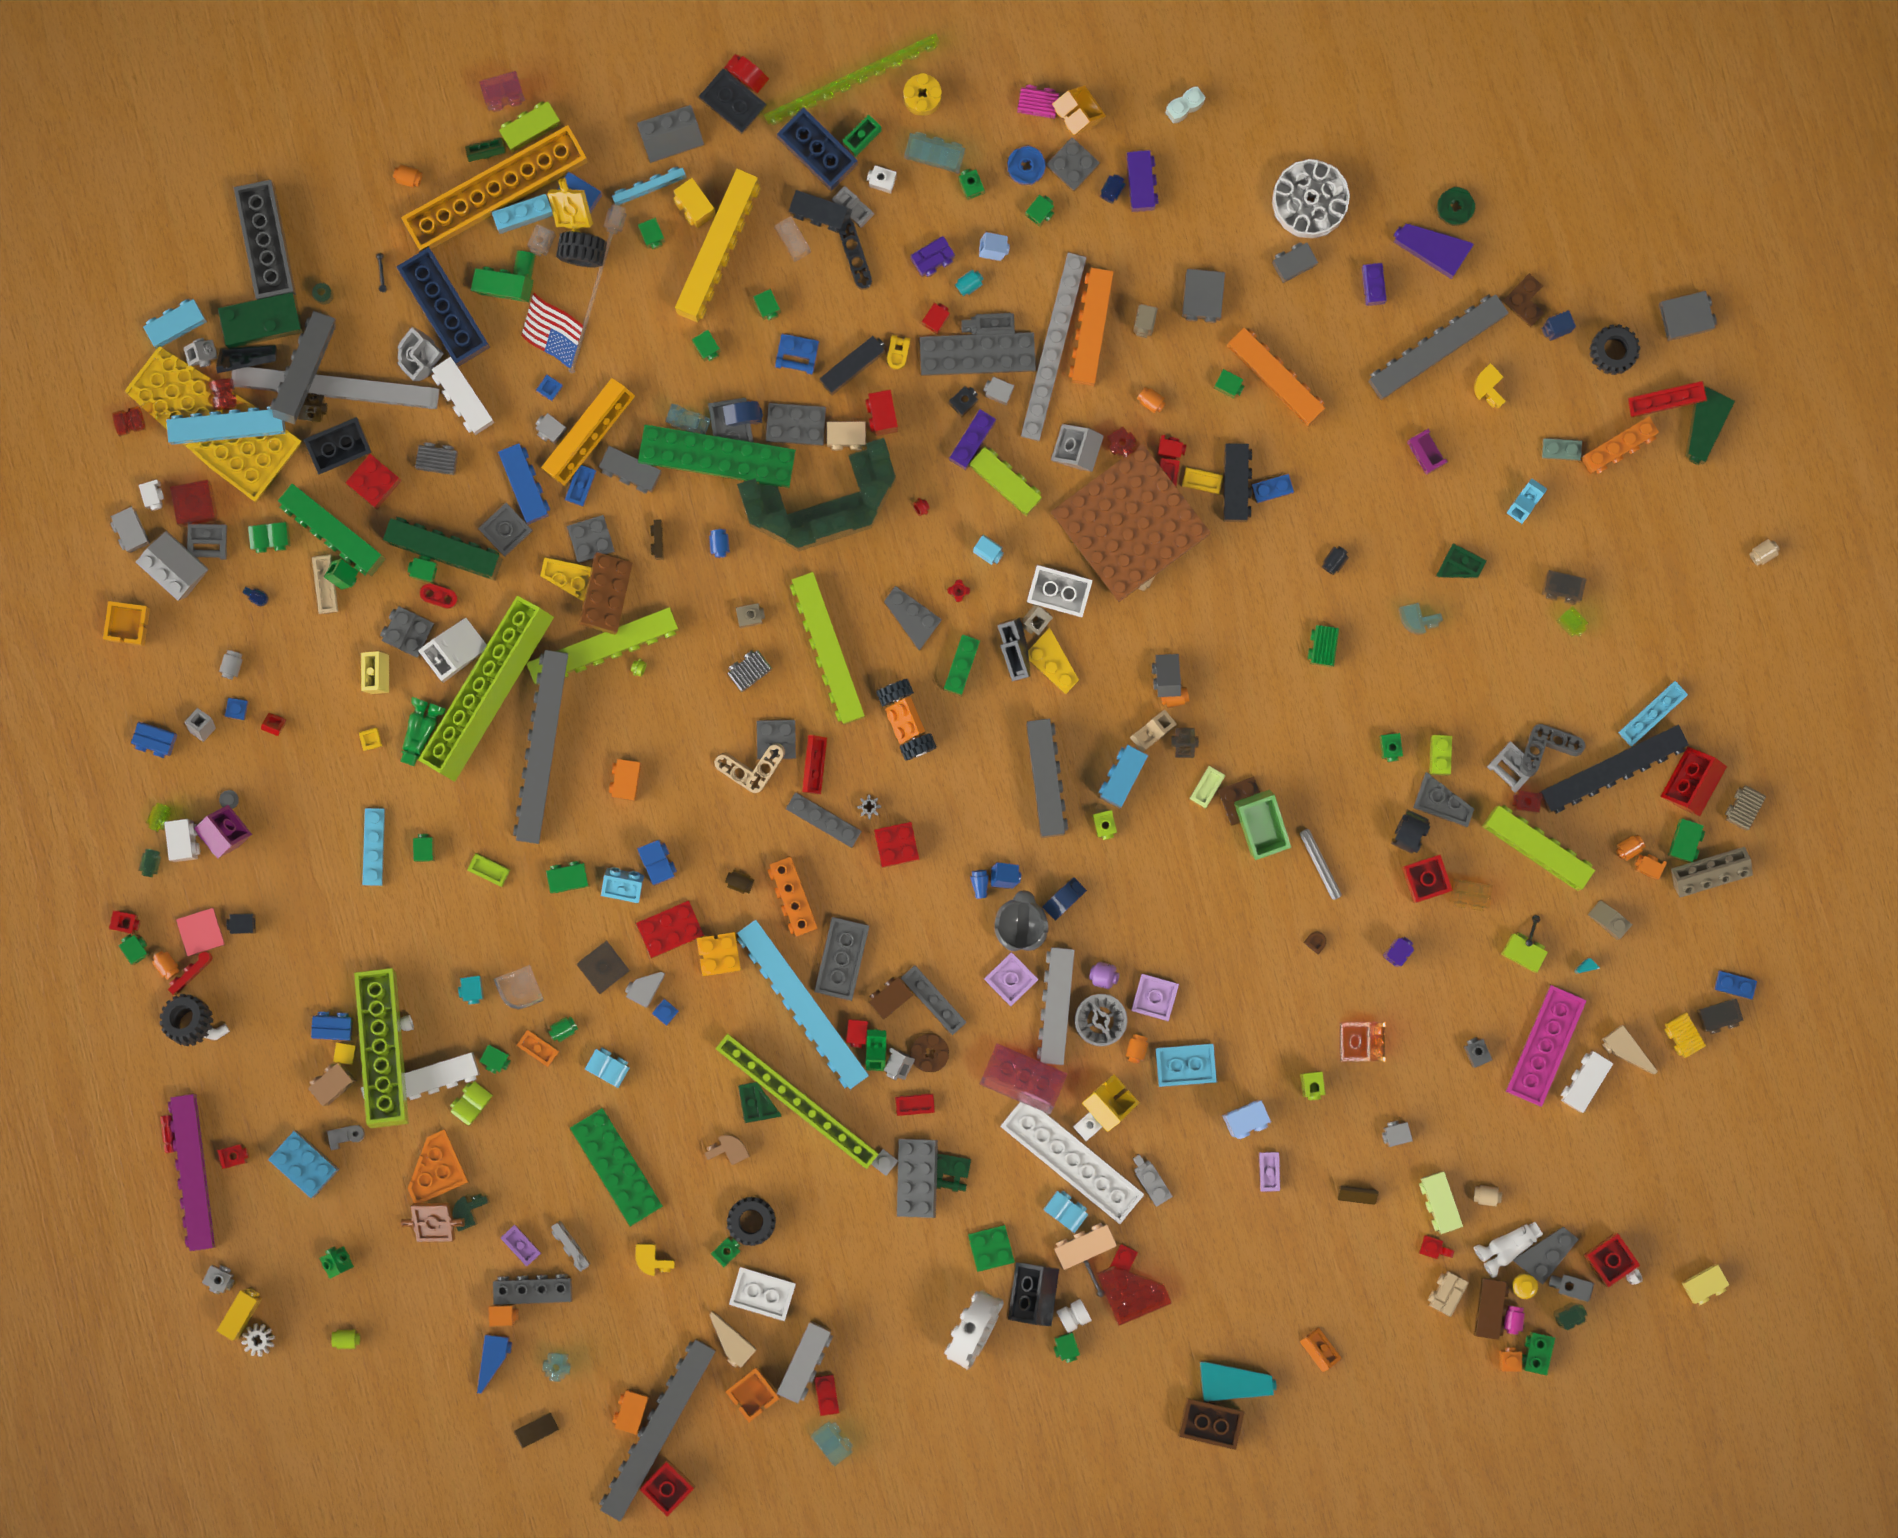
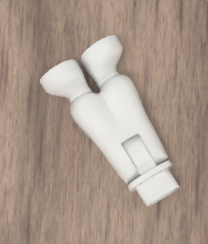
(1507, 1247)

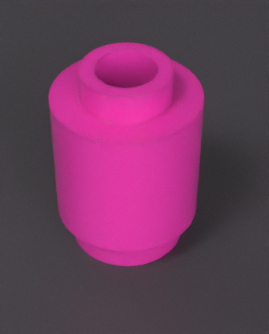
(1514, 1319)

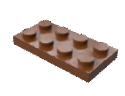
(605, 593)

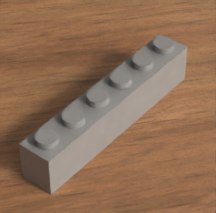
(1057, 1006)

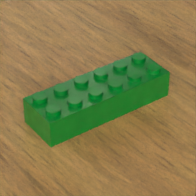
(331, 529)

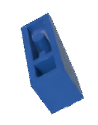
(493, 1355)

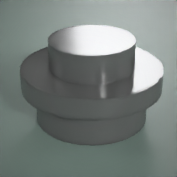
(229, 798)

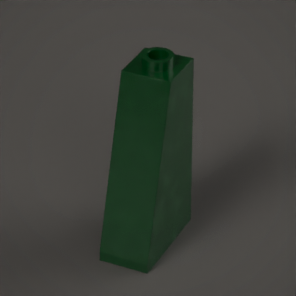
(1706, 425)

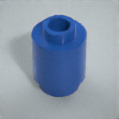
(719, 543)

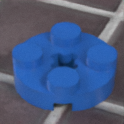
(1028, 176)

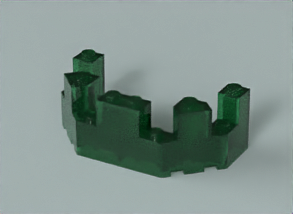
(829, 519)

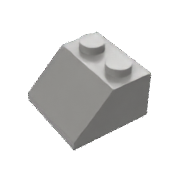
(1077, 447)

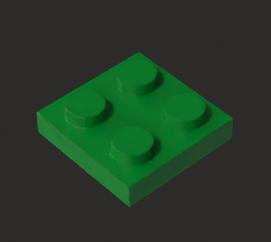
(991, 1248)

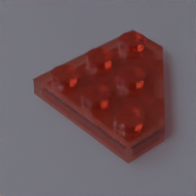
(1131, 1294)

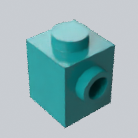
(471, 990)

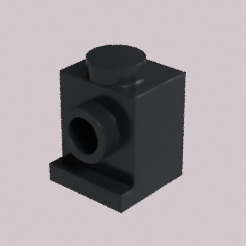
(963, 407)

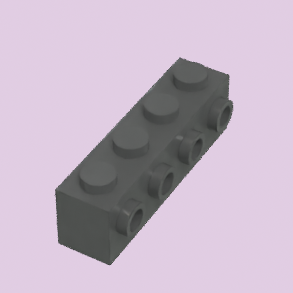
(532, 1290)

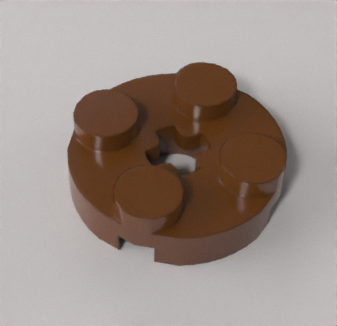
(940, 1056)

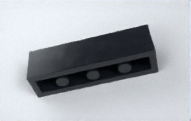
(1236, 482)

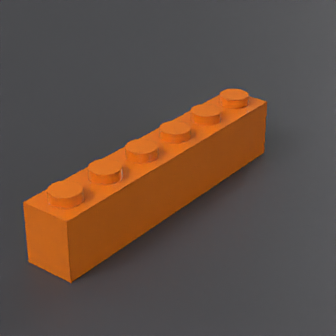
(1092, 326)
(1276, 376)

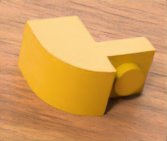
(1484, 386)
(647, 1260)

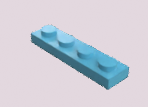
(655, 183)
(1653, 713)
(373, 847)

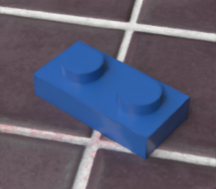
(580, 485)
(1272, 488)
(1735, 985)

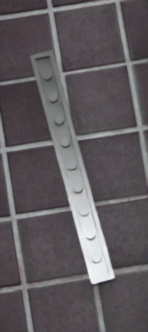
(1053, 347)

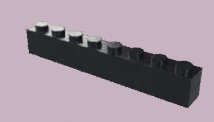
(1616, 767)

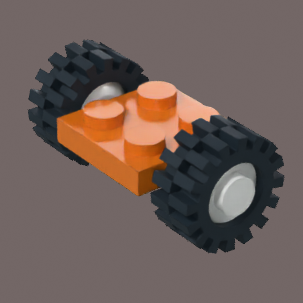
(905, 719)

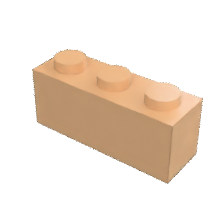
(1084, 1246)

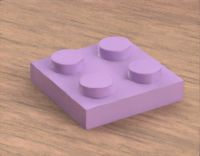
(1011, 979)
(1155, 997)

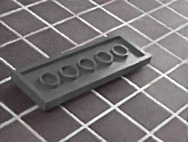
(977, 354)

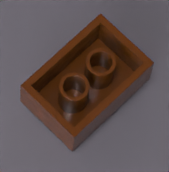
(1211, 1423)

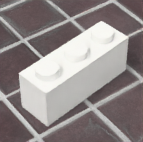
(1586, 1081)

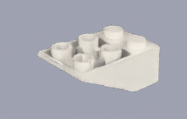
(453, 649)

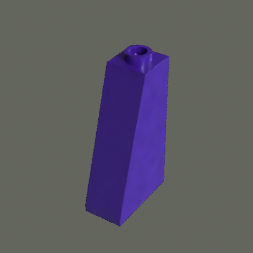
(1433, 248)

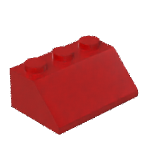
(1693, 781)

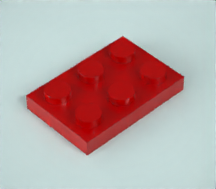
(670, 929)

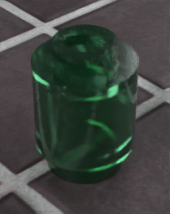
(322, 299)
(150, 863)

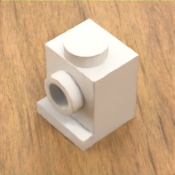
(152, 495)

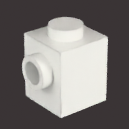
(881, 179)
(1087, 1126)

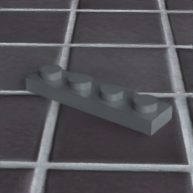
(823, 820)
(933, 1000)

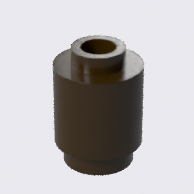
(739, 882)

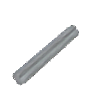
(1320, 864)

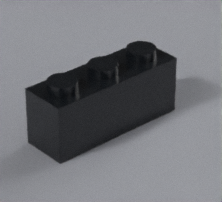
(820, 211)

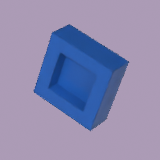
(549, 388)
(236, 709)
(665, 1012)

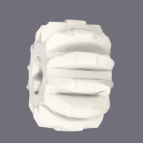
(263, 1336)

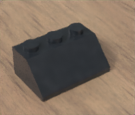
(338, 445)
(1033, 1294)

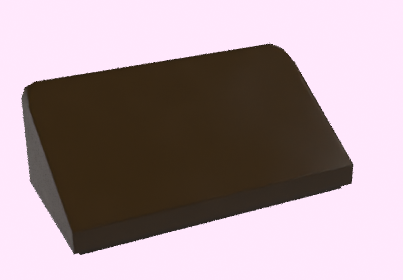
(1357, 1195)

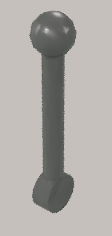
(1100, 1293)

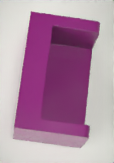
(1426, 452)

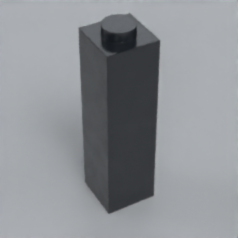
(853, 365)

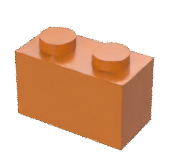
(625, 779)
(503, 1315)
(631, 1411)

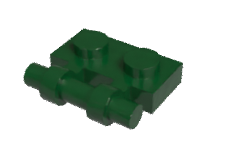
(955, 1167)

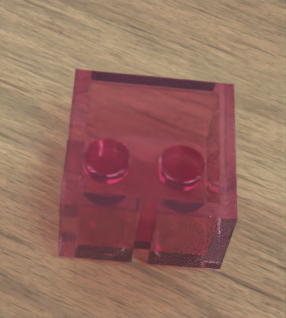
(502, 91)

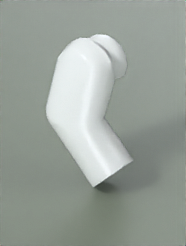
(215, 1034)

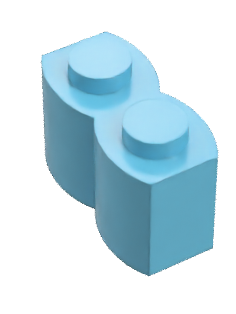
(988, 550)
(607, 1068)
(1066, 1211)

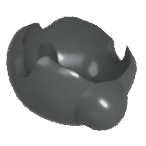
(1021, 923)

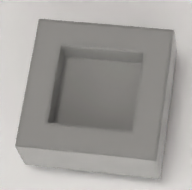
(884, 1162)

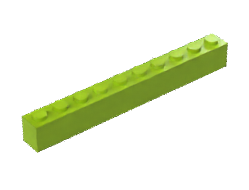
(797, 1101)

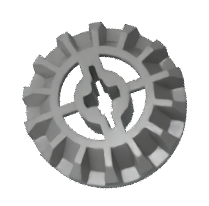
(1108, 1036)

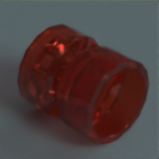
(222, 392)
(128, 421)

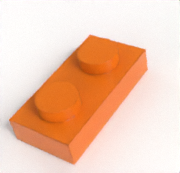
(537, 1048)

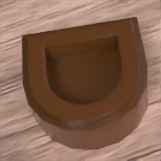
(1316, 942)

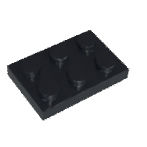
(732, 101)

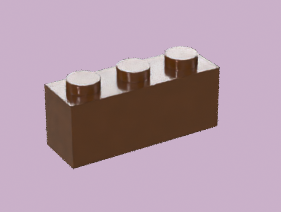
(1491, 1309)

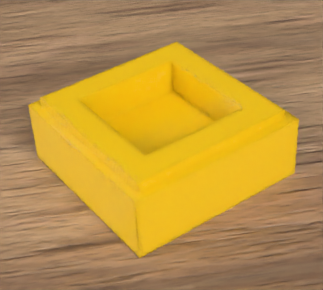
(370, 739)
(344, 1053)

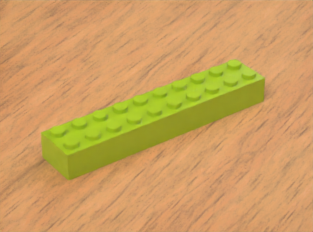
(486, 688)

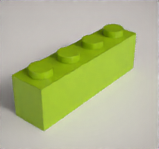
(1005, 481)

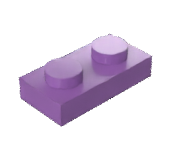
(520, 1245)

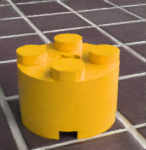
(921, 105)

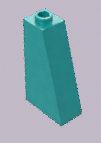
(1228, 1382)

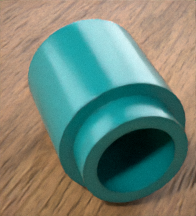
(969, 282)

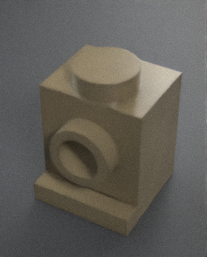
(1043, 619)

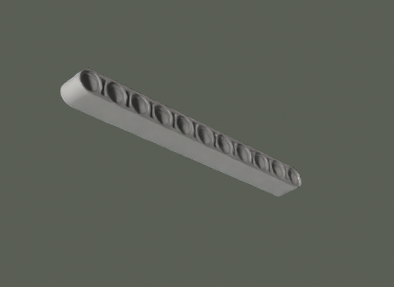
(343, 388)

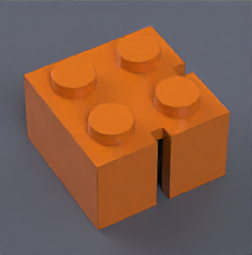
(753, 1393)

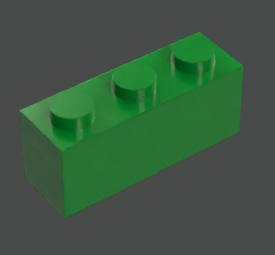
(502, 284)
(961, 665)

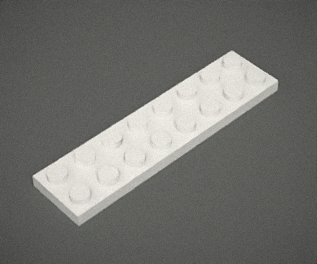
(1072, 1161)

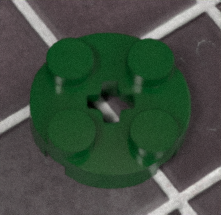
(1462, 215)

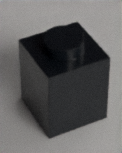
(241, 924)

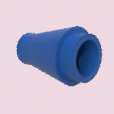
(980, 883)

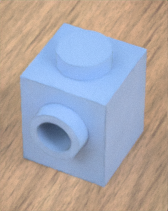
(993, 246)

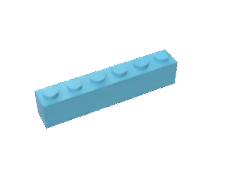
(223, 426)

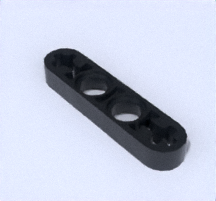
(856, 253)

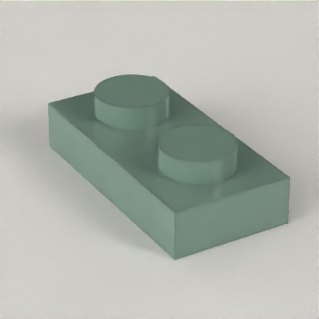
(1561, 449)

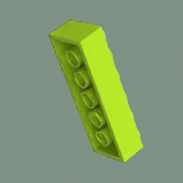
(1539, 848)

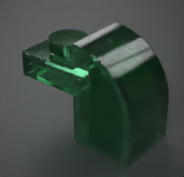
(464, 1209)

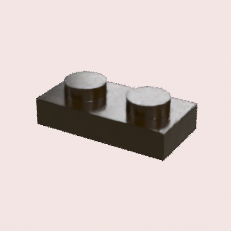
(657, 548)

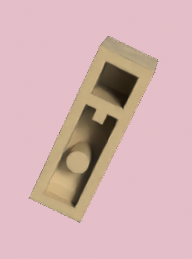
(1624, 1047)
(734, 1345)

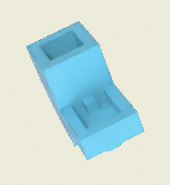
(1526, 500)

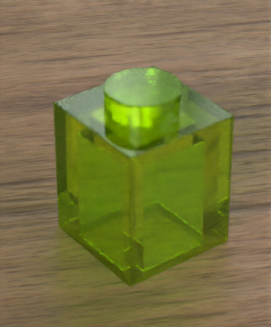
(1572, 622)

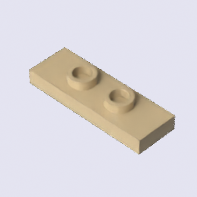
(325, 589)

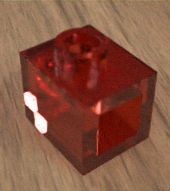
(1527, 802)

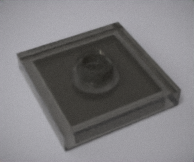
(603, 967)

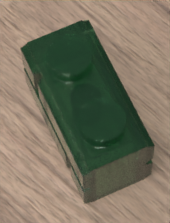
(1570, 1316)

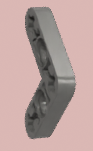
(1541, 742)

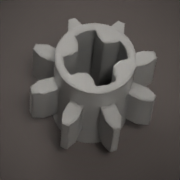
(873, 810)

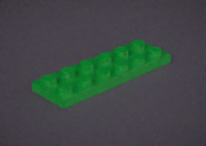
(616, 1167)

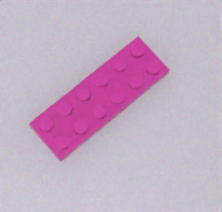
(1546, 1046)

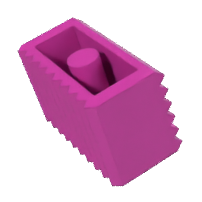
(1037, 102)

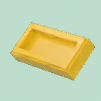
(1202, 480)

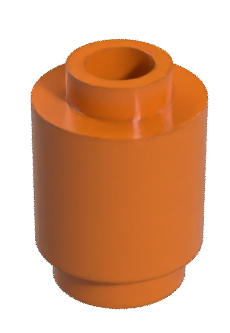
(407, 176)
(1151, 400)
(1177, 700)
(1630, 847)
(165, 965)
(1137, 1049)

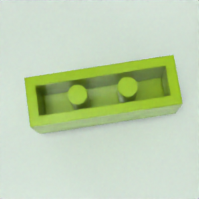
(529, 126)

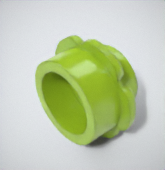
(638, 667)

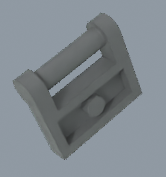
(208, 535)

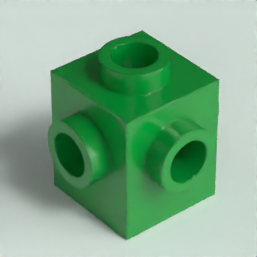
(336, 1261)

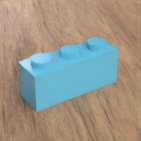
(522, 213)
(174, 323)

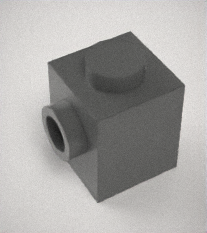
(1477, 1052)

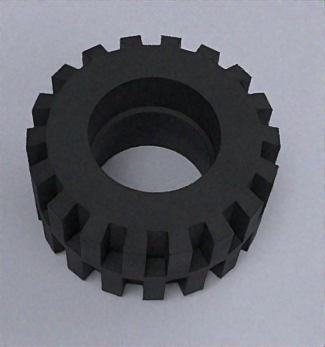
(581, 249)
(1626, 338)
(176, 1010)
(737, 1231)

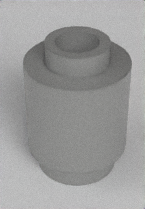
(231, 664)

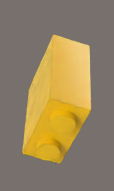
(239, 1314)

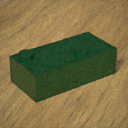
(260, 320)

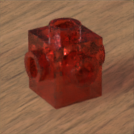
(1121, 435)

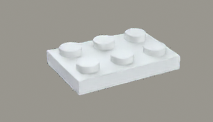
(762, 1294)

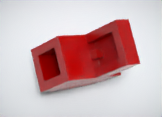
(746, 72)

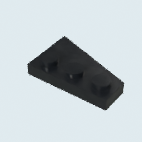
(242, 357)

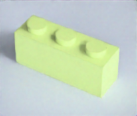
(1440, 1202)

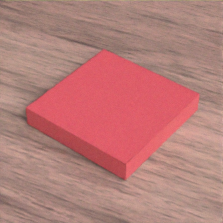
(200, 932)

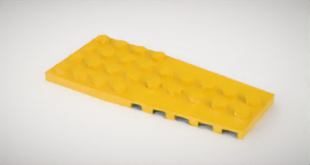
(173, 388)

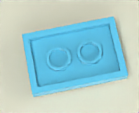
(1186, 1065)

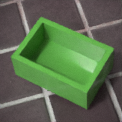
(1262, 824)

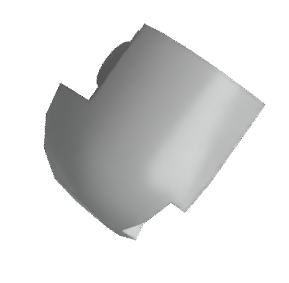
(417, 354)

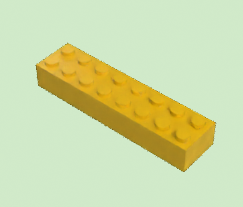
(717, 245)

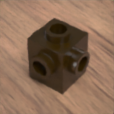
(313, 408)

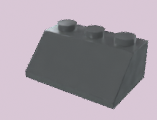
(670, 133)

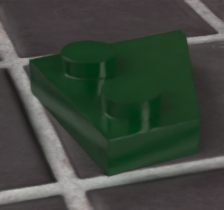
(1460, 564)
(756, 1104)

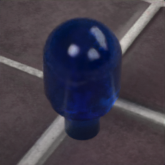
(256, 596)

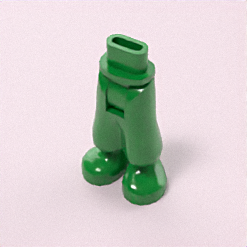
(419, 730)

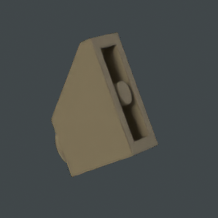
(1610, 920)

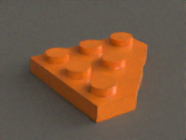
(436, 1169)

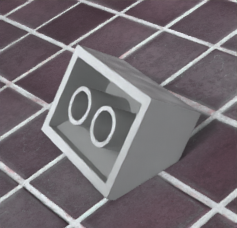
(172, 566)

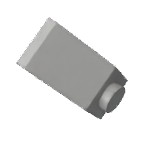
(644, 988)

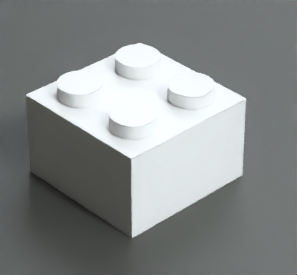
(181, 840)

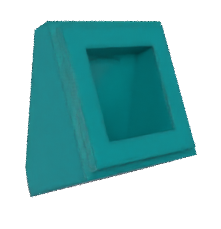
(1587, 965)

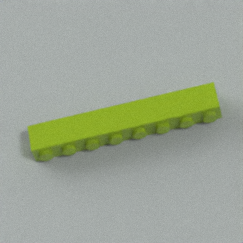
(609, 645)
(827, 647)

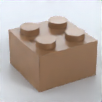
(331, 1084)

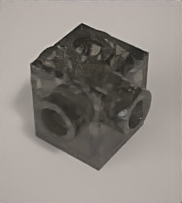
(1185, 742)

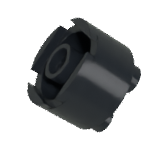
(1410, 832)

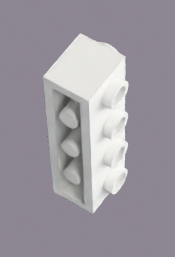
(462, 395)

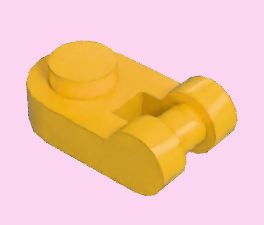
(897, 359)

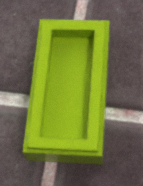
(488, 870)

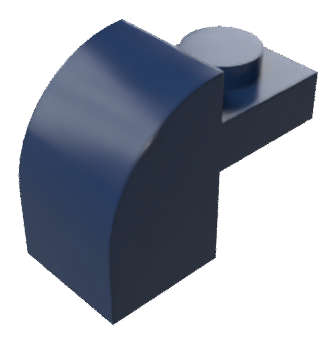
(743, 413)
(1064, 898)

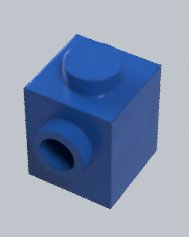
(1005, 875)

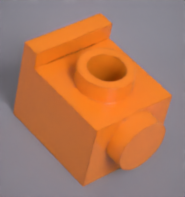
(1650, 866)

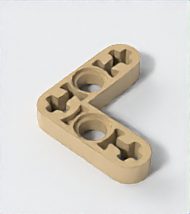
(751, 775)

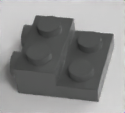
(406, 631)

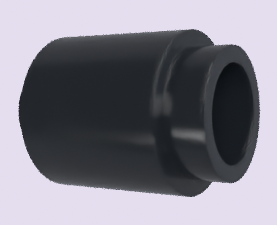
(1335, 560)

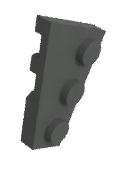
(1441, 802)

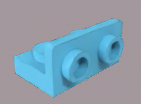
(622, 885)

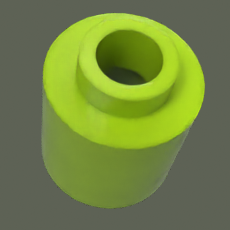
(345, 1339)

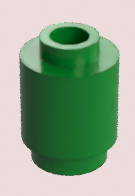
(563, 1029)

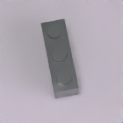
(629, 470)

